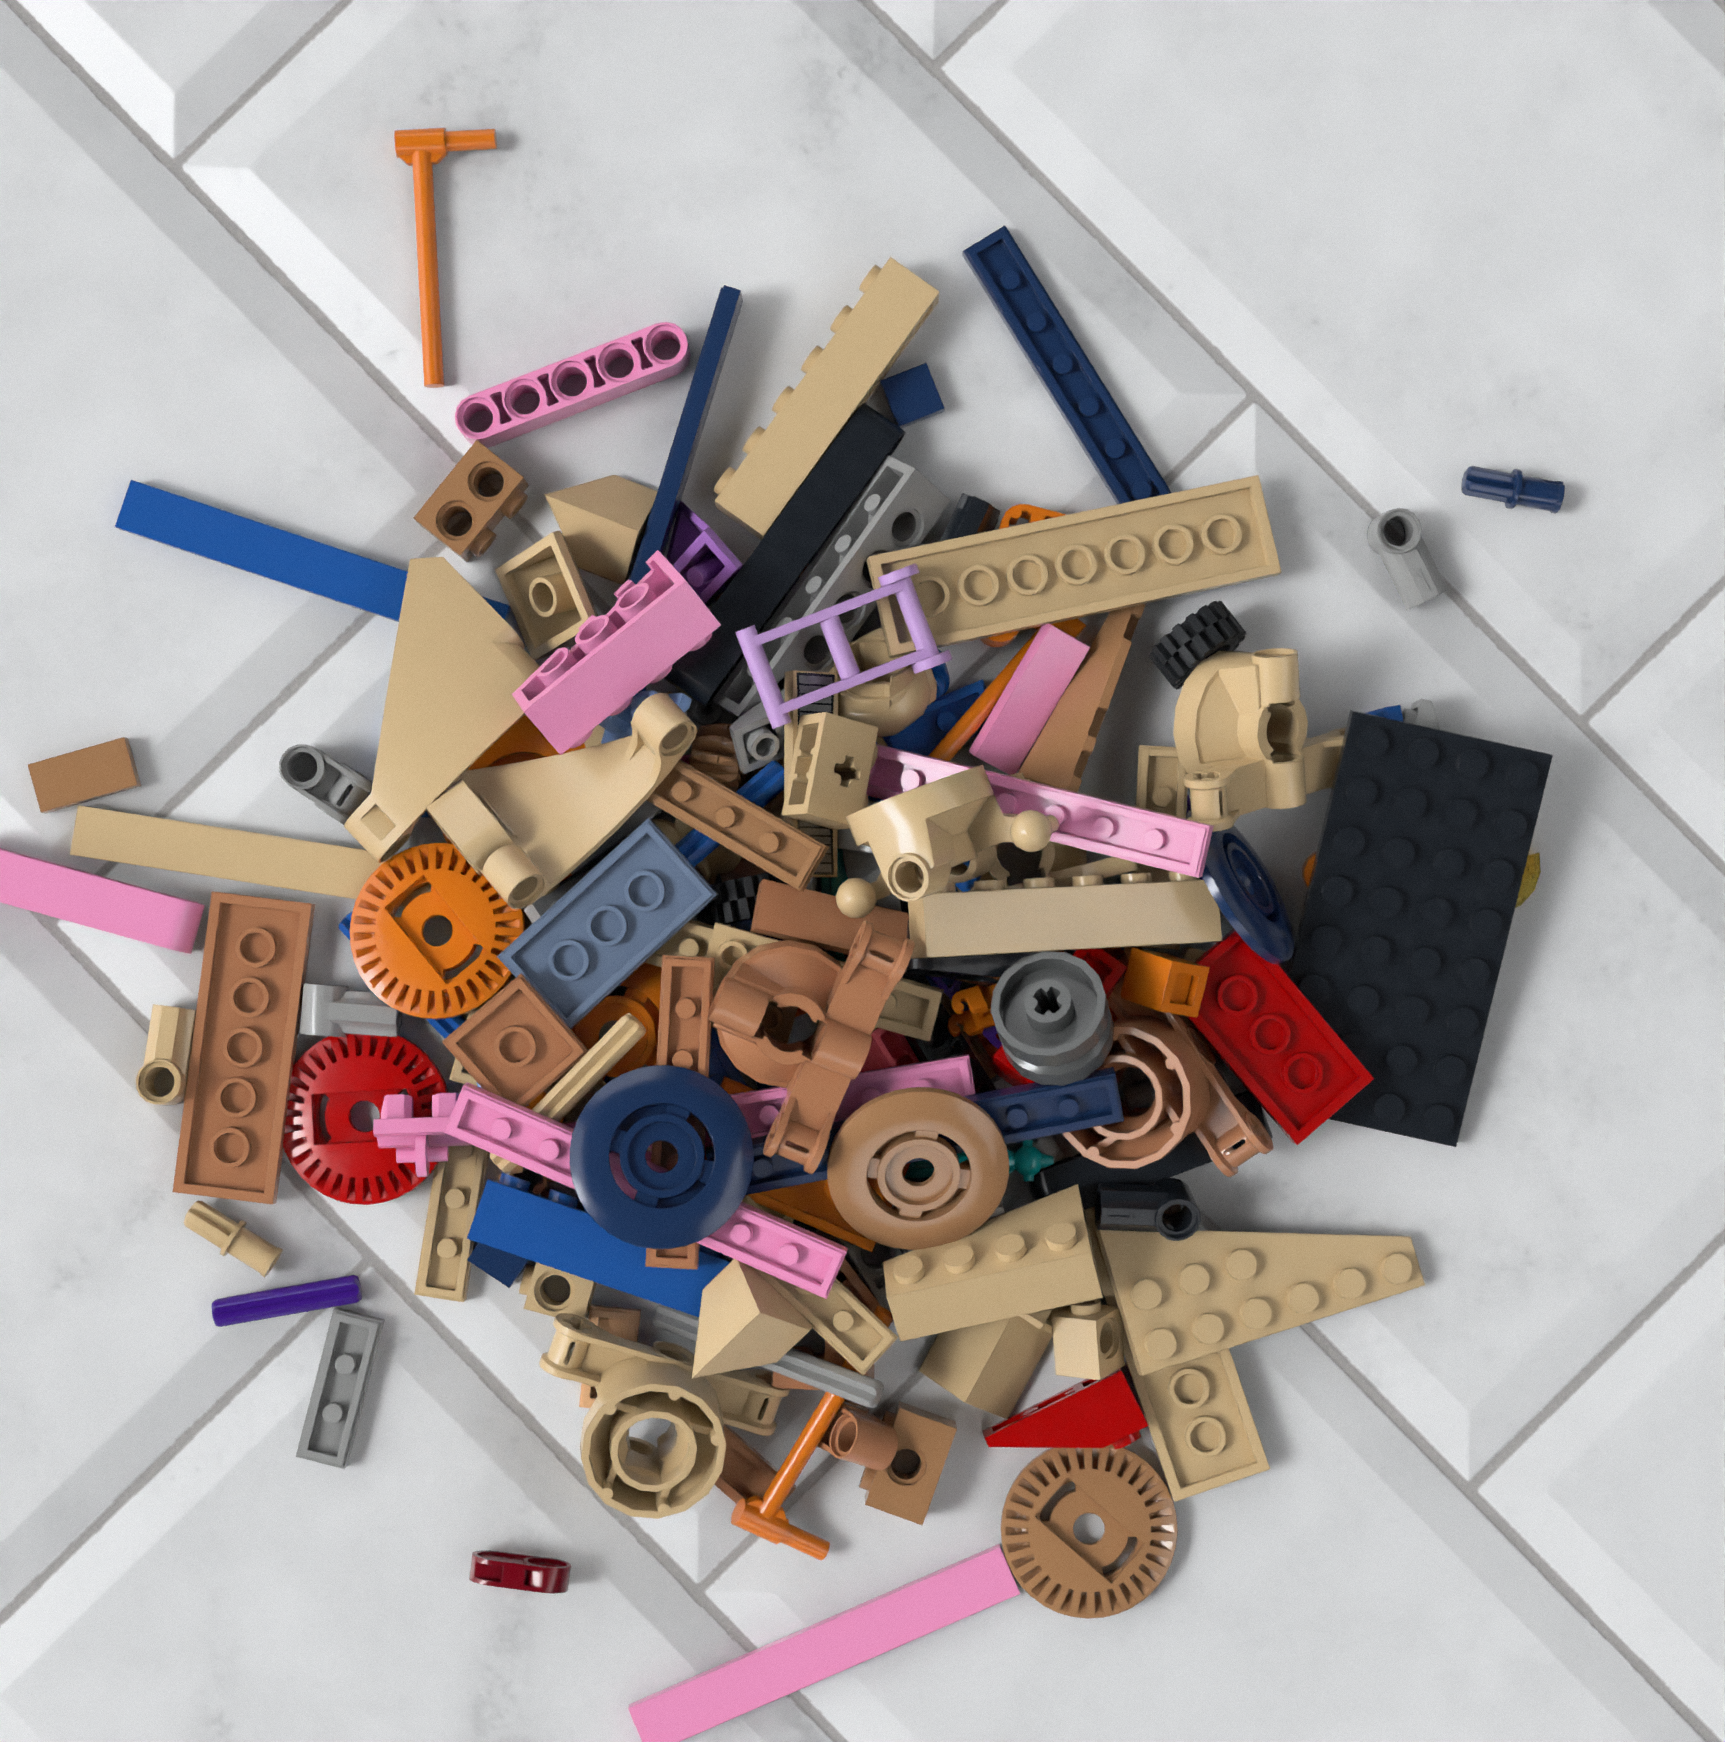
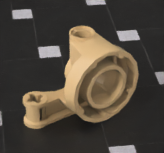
(1246, 737)
(648, 1383)

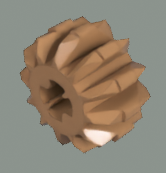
(716, 757)

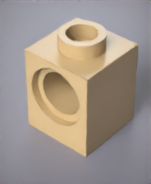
(538, 1301)
(1088, 1340)

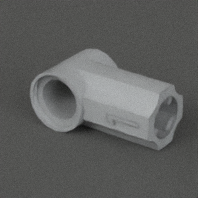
(1409, 563)
(337, 1011)

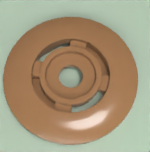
(905, 1127)
(1062, 1569)

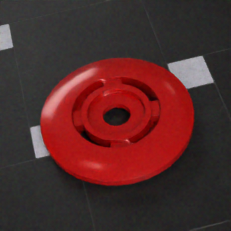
(349, 1072)

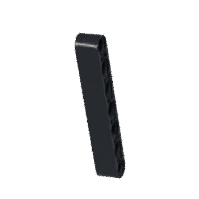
(787, 550)

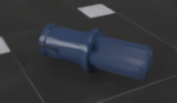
(1513, 488)

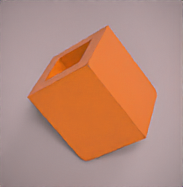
(1164, 982)

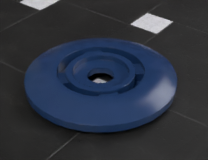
(1251, 908)
(669, 1206)

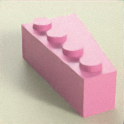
(616, 655)

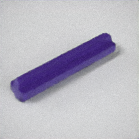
(286, 1300)

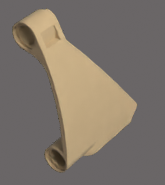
(442, 703)
(548, 814)

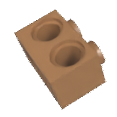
(461, 494)

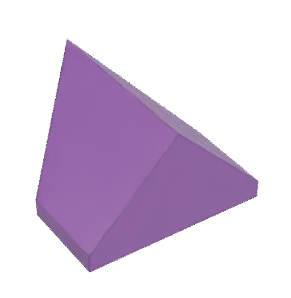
(701, 556)

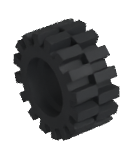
(1196, 639)
(735, 899)

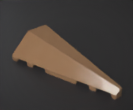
(1072, 728)

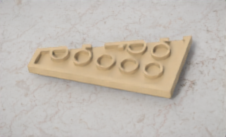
(1243, 1285)

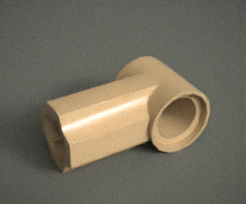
(169, 1048)

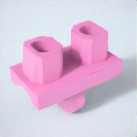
(417, 1138)

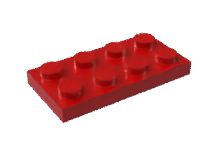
(1274, 1039)

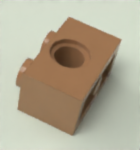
(911, 1493)

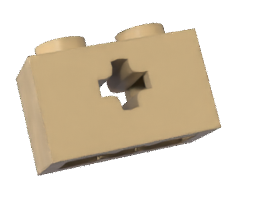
(826, 746)

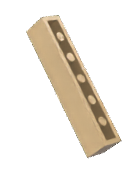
(827, 397)
(1063, 917)

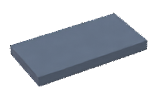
(609, 923)

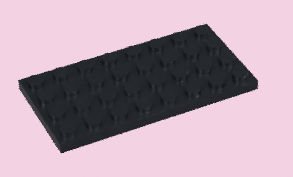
(1415, 912)

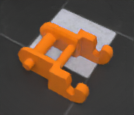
(979, 1011)

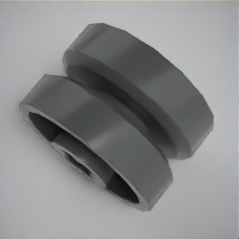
(1053, 1018)

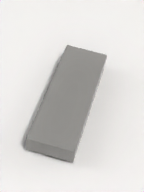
(340, 1388)

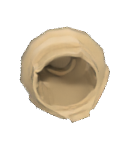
(889, 700)

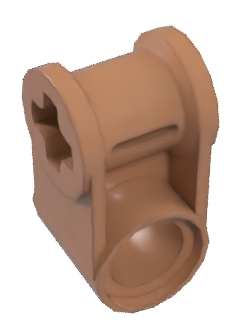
(860, 1437)

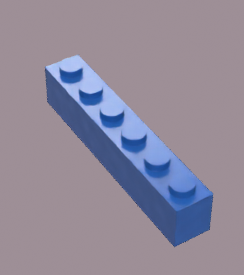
(569, 1240)

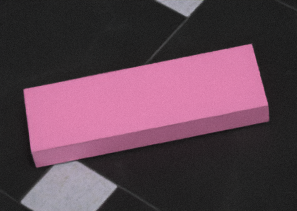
(1029, 699)

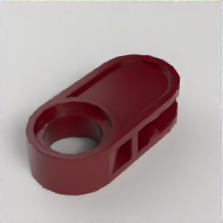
(520, 1571)

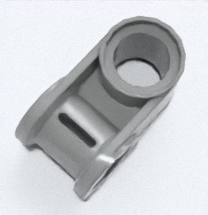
(329, 784)

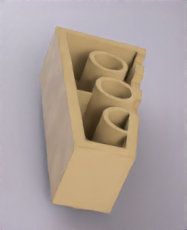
(1002, 1270)

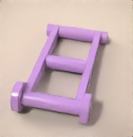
(923, 658)

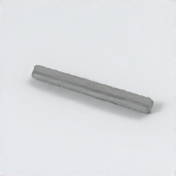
(793, 1364)

